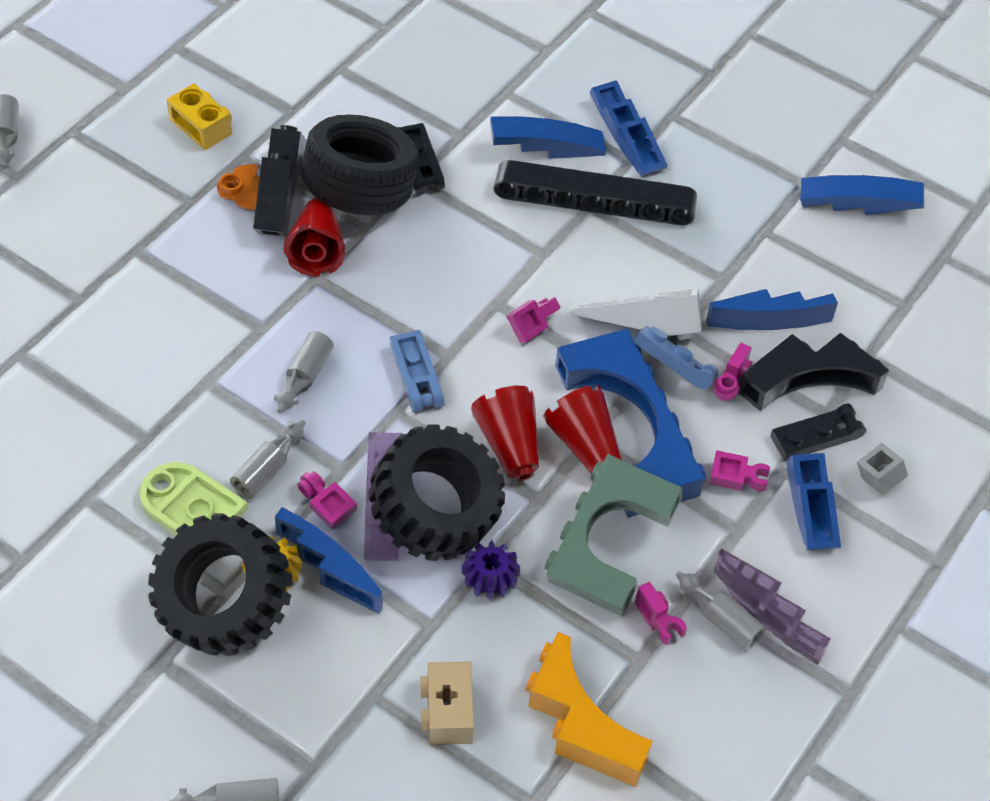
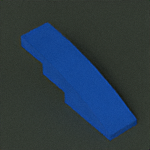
(628, 129)
(543, 134)
(871, 193)
(762, 312)
(336, 566)

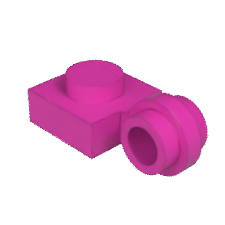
(727, 385)
(330, 504)

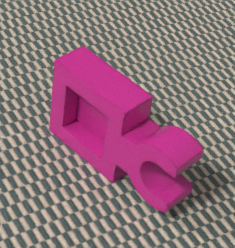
(732, 472)

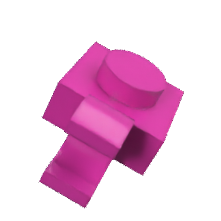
(530, 318)
(654, 609)

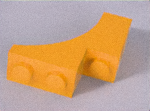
(582, 728)

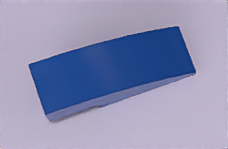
(813, 501)

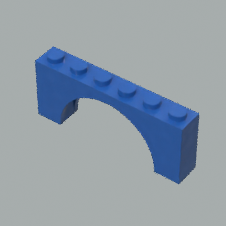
(618, 367)

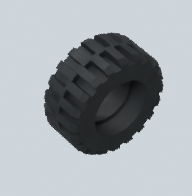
(463, 466)
(184, 563)

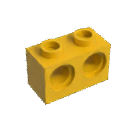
(199, 116)

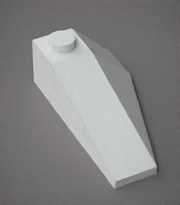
(670, 312)

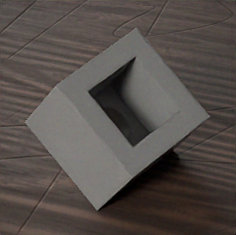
(882, 468)

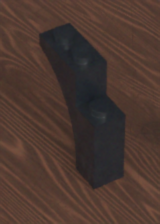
(278, 181)
(797, 366)

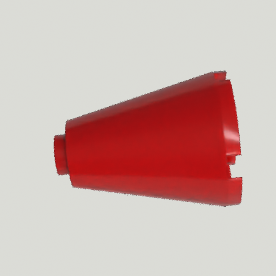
(315, 240)
(584, 426)
(510, 429)

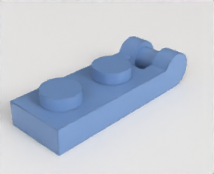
(676, 357)
(416, 370)

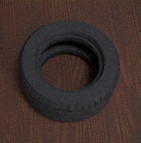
(359, 164)

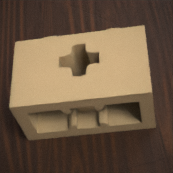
(448, 722)

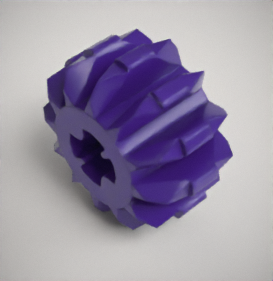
(490, 570)

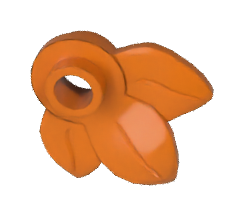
(240, 186)

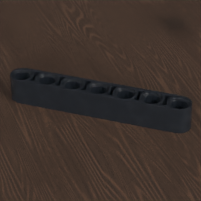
(595, 192)

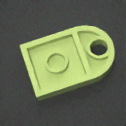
(187, 497)

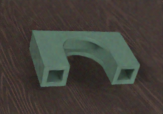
(614, 487)

